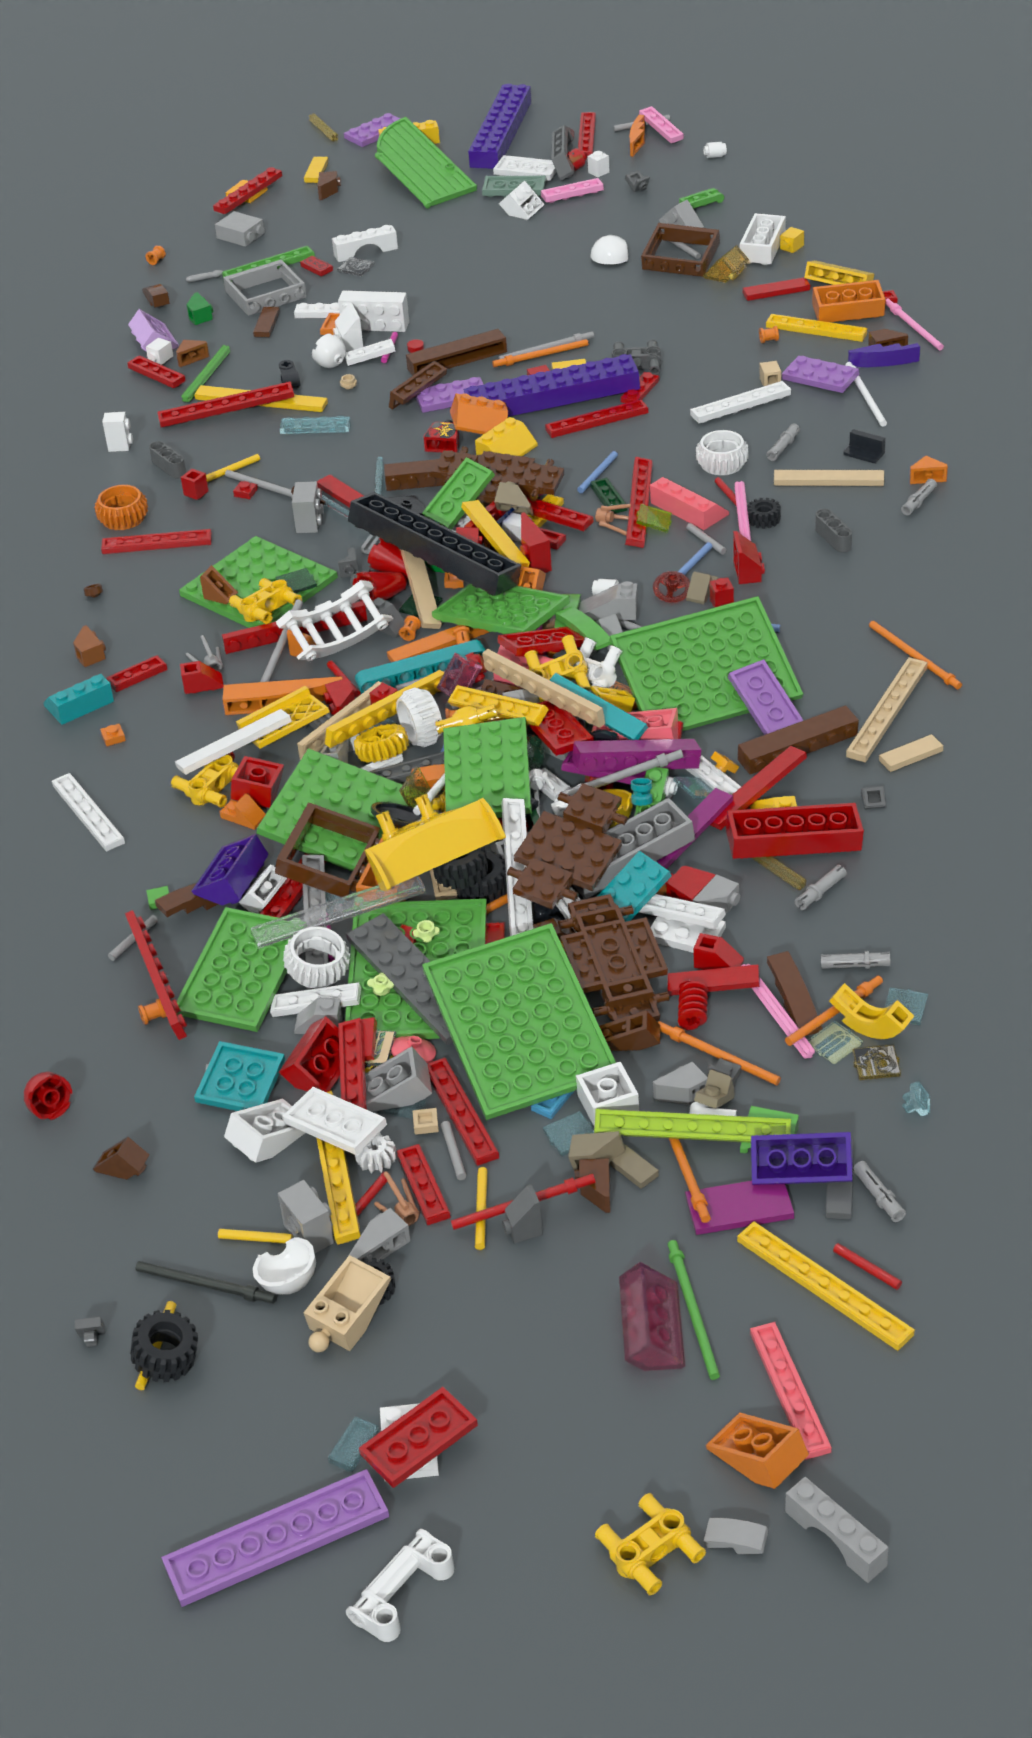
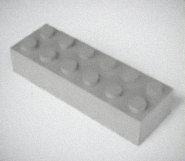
(652, 832)

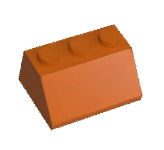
(477, 413)

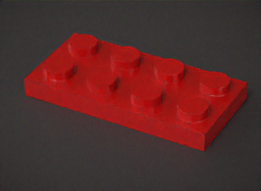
(538, 640)
(560, 730)
(418, 1437)

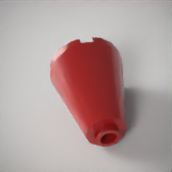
(386, 558)
(384, 583)

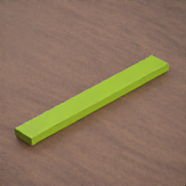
(688, 1125)

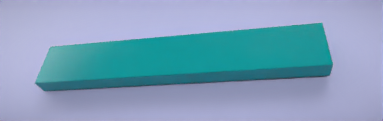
(614, 717)

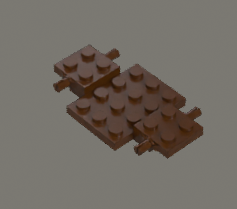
(523, 471)
(568, 848)
(614, 957)

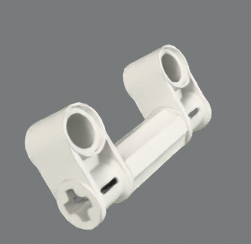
(372, 1608)

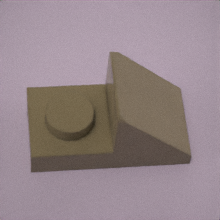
(699, 587)
(717, 1091)

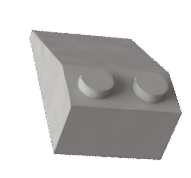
(618, 600)
(398, 1082)

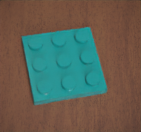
(239, 1077)

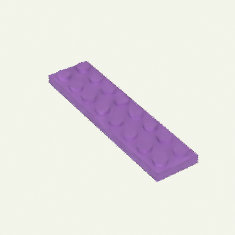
(274, 1537)

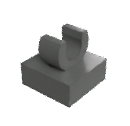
(89, 1329)

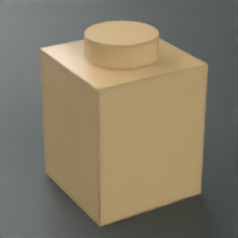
(770, 373)

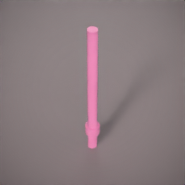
(897, 310)

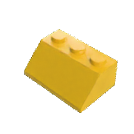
(507, 438)

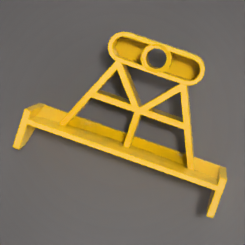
(430, 840)

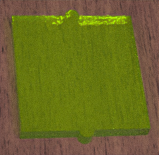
(653, 518)

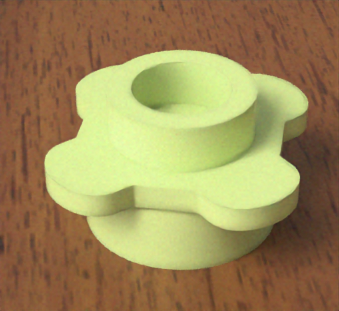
(426, 930)
(380, 984)

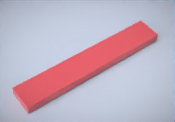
(790, 1388)

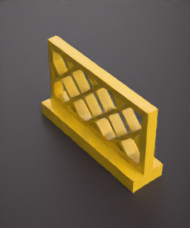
(292, 704)

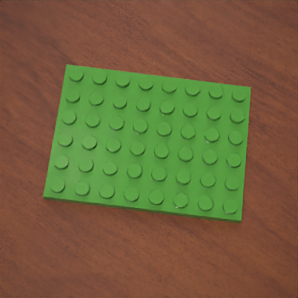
(689, 661)
(461, 928)
(518, 1019)

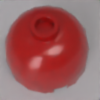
(47, 1095)

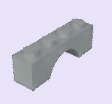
(859, 1546)

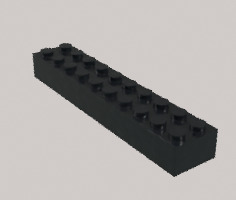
(434, 543)

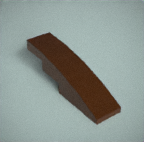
(182, 900)
(792, 989)

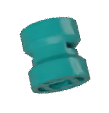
(641, 791)

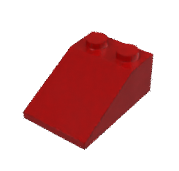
(535, 545)

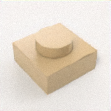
(425, 1121)

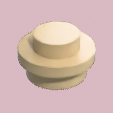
(348, 381)

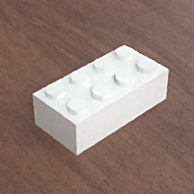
(763, 238)
(378, 309)

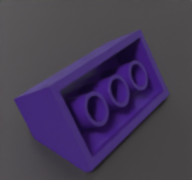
(232, 871)
(802, 1158)

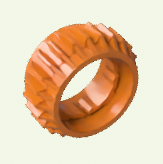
(121, 507)

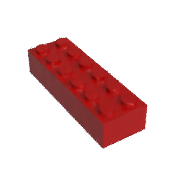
(794, 830)

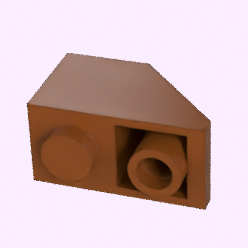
(88, 647)

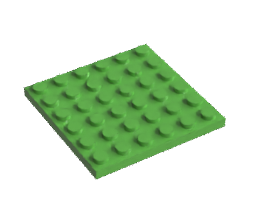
(247, 567)
(334, 787)

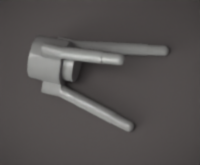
(210, 660)

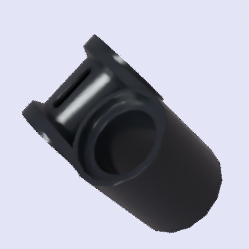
(289, 373)

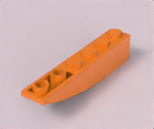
(251, 697)

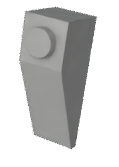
(381, 1237)

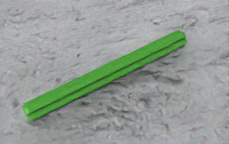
(205, 373)

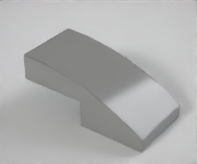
(737, 1534)

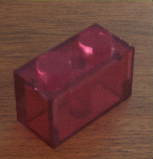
(460, 672)

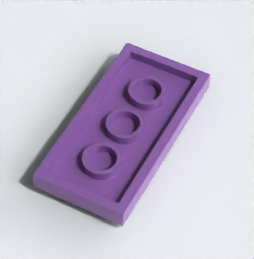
(368, 132)
(820, 374)
(442, 395)
(764, 697)

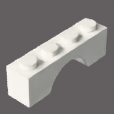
(346, 245)

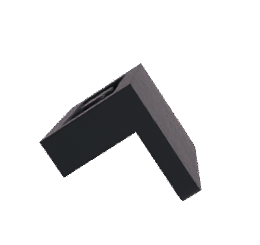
(865, 446)

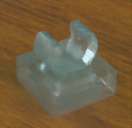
(917, 1099)

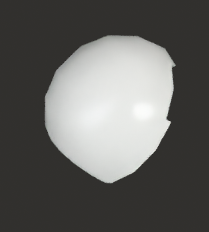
(610, 250)
(286, 1271)

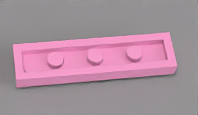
(661, 125)
(571, 190)

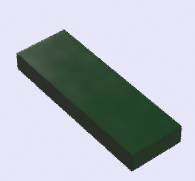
(607, 494)

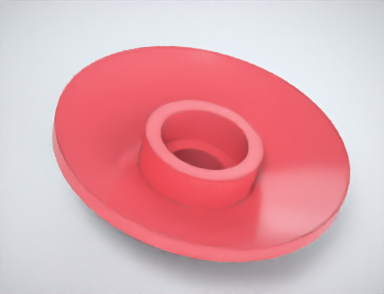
(422, 1046)

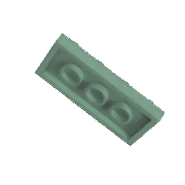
(505, 185)

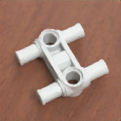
(600, 673)

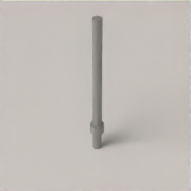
(576, 337)
(263, 484)
(279, 647)
(660, 760)

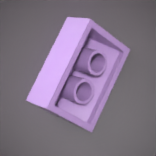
(149, 329)

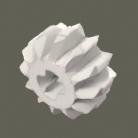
(377, 1154)

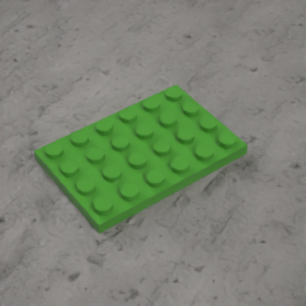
(506, 613)
(487, 763)
(234, 977)

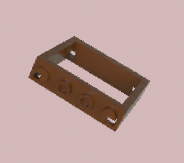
(681, 234)
(334, 822)

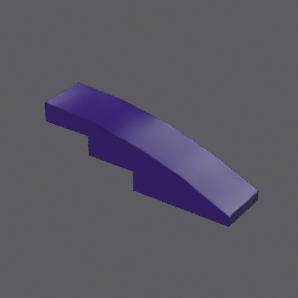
(884, 356)

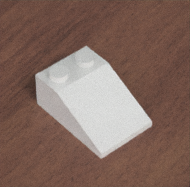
(261, 1130)

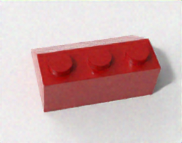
(315, 1058)

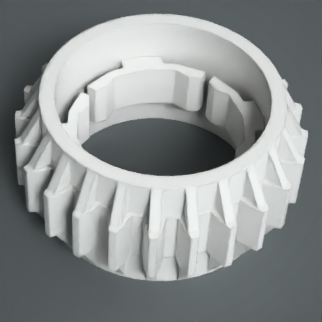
(722, 452)
(418, 715)
(311, 974)

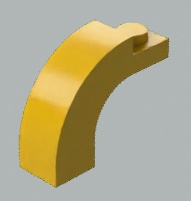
(870, 1020)

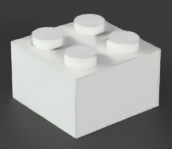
(607, 1089)

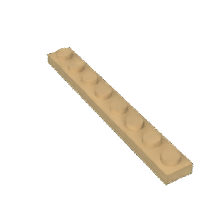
(544, 688)
(886, 710)

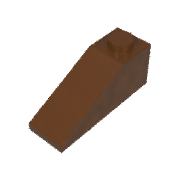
(632, 1032)

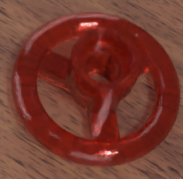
(672, 582)

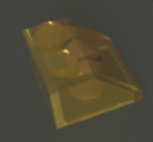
(727, 266)

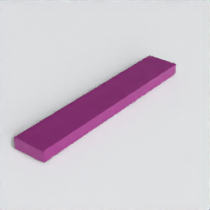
(701, 818)

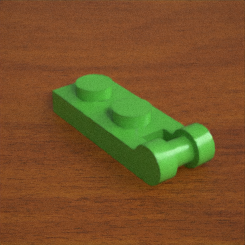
(703, 198)

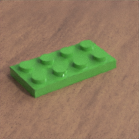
(461, 487)

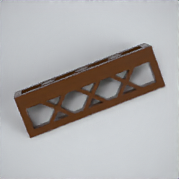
(416, 384)

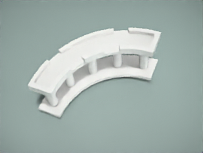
(324, 612)

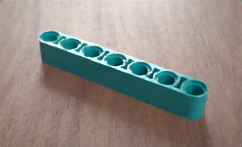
(414, 667)

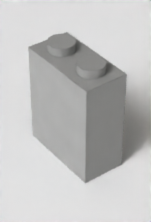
(239, 228)

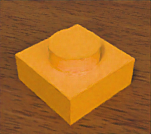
(724, 763)

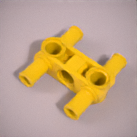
(262, 602)
(562, 665)
(468, 716)
(208, 782)
(650, 1543)

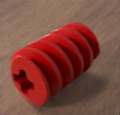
(692, 1004)

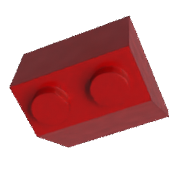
(746, 560)
(257, 779)

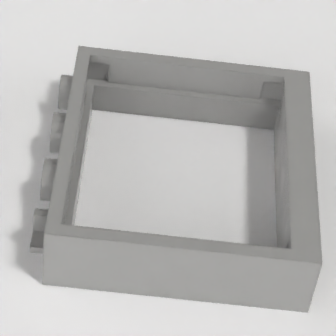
(260, 275)

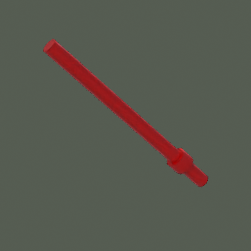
(569, 1186)

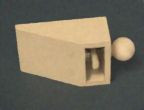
(345, 1305)

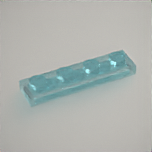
(314, 425)

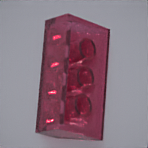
(651, 1319)

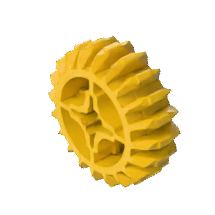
(381, 743)

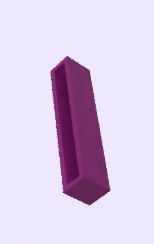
(622, 754)

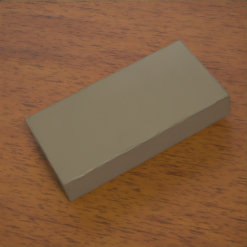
(634, 1168)

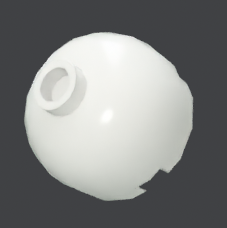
(329, 351)

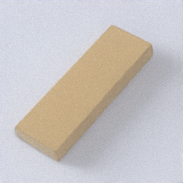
(911, 753)

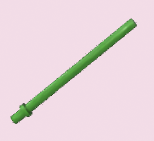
(676, 1257)

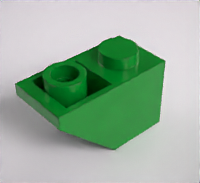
(199, 309)

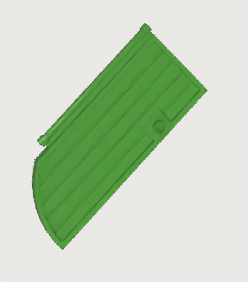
(421, 164)

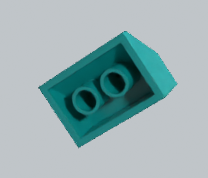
(80, 699)

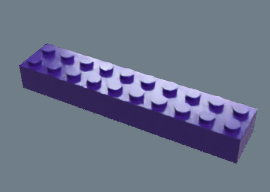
(500, 126)
(562, 385)

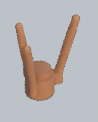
(605, 515)
(405, 1210)

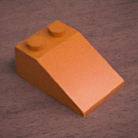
(759, 1448)

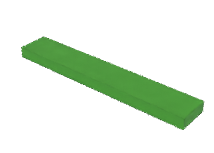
(288, 258)

